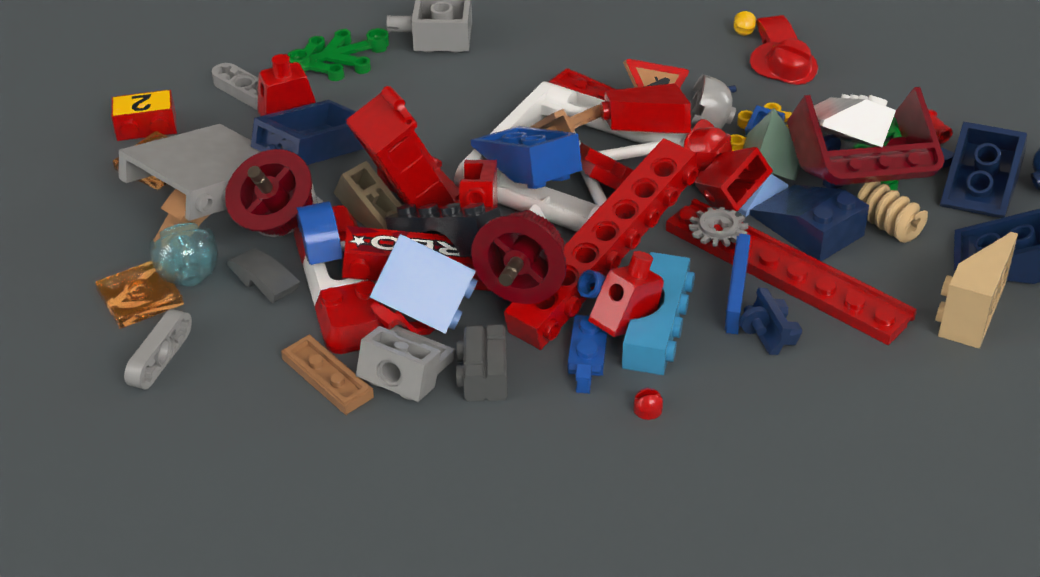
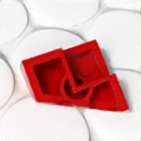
(603, 167)

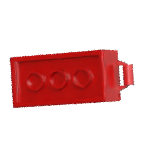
(389, 138)

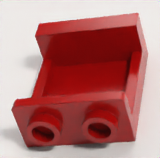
(479, 183)

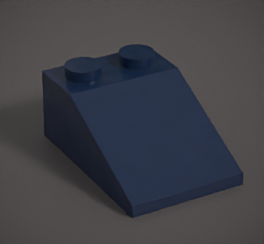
(984, 169)
(814, 218)
(1026, 255)

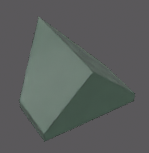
(775, 144)

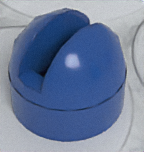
(590, 279)

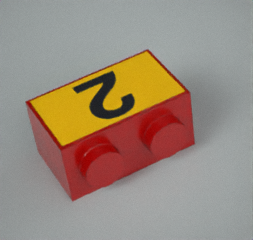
(143, 114)

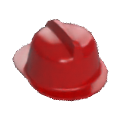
(785, 61)
(707, 143)

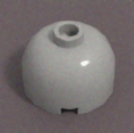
(712, 102)

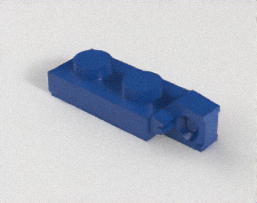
(586, 352)

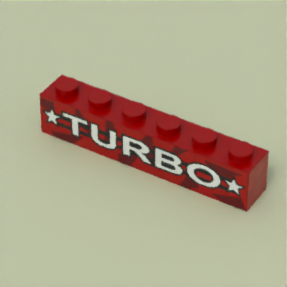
(369, 249)

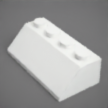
(855, 118)

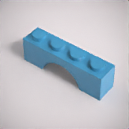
(650, 339)

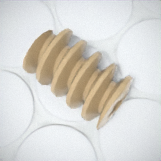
(893, 212)

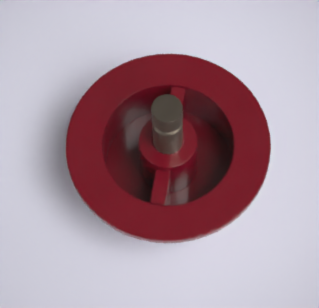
(268, 190)
(520, 257)

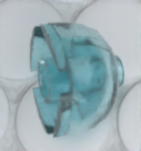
(184, 254)

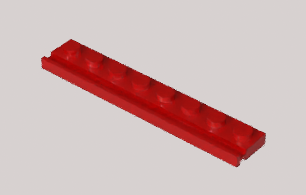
(807, 279)

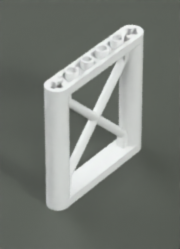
(555, 205)

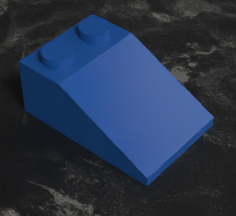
(532, 154)

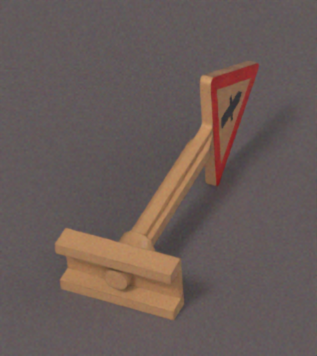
(641, 75)

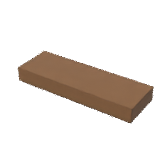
(327, 374)

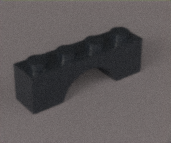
(452, 220)

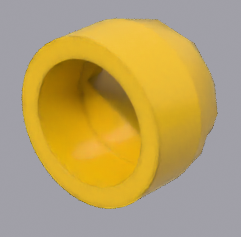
(744, 23)

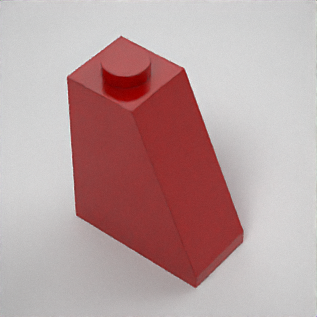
(647, 109)

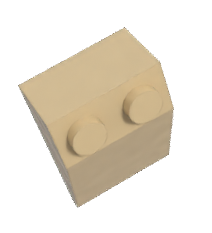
(975, 292)

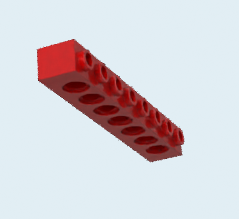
(608, 238)

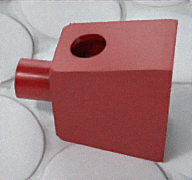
(283, 86)
(733, 178)
(627, 295)

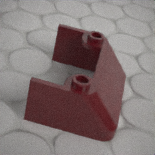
(905, 157)

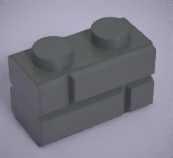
(483, 363)

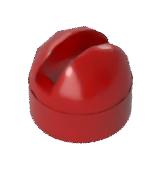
(648, 404)

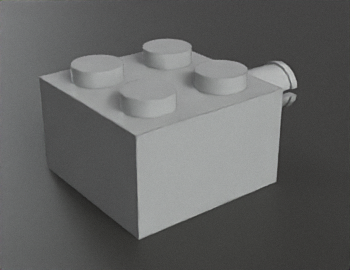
(436, 25)

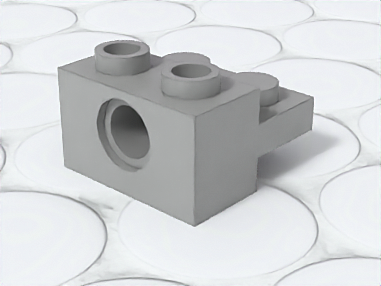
(402, 361)

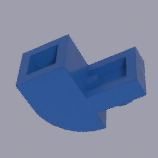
(319, 233)

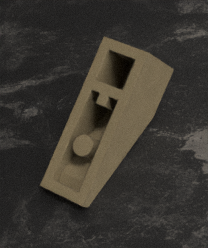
(366, 196)

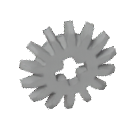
(704, 226)

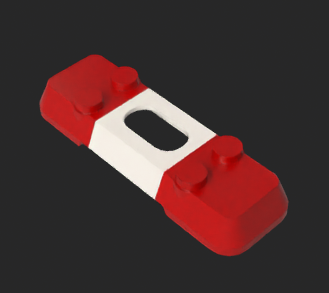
(340, 305)

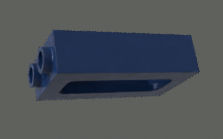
(310, 131)

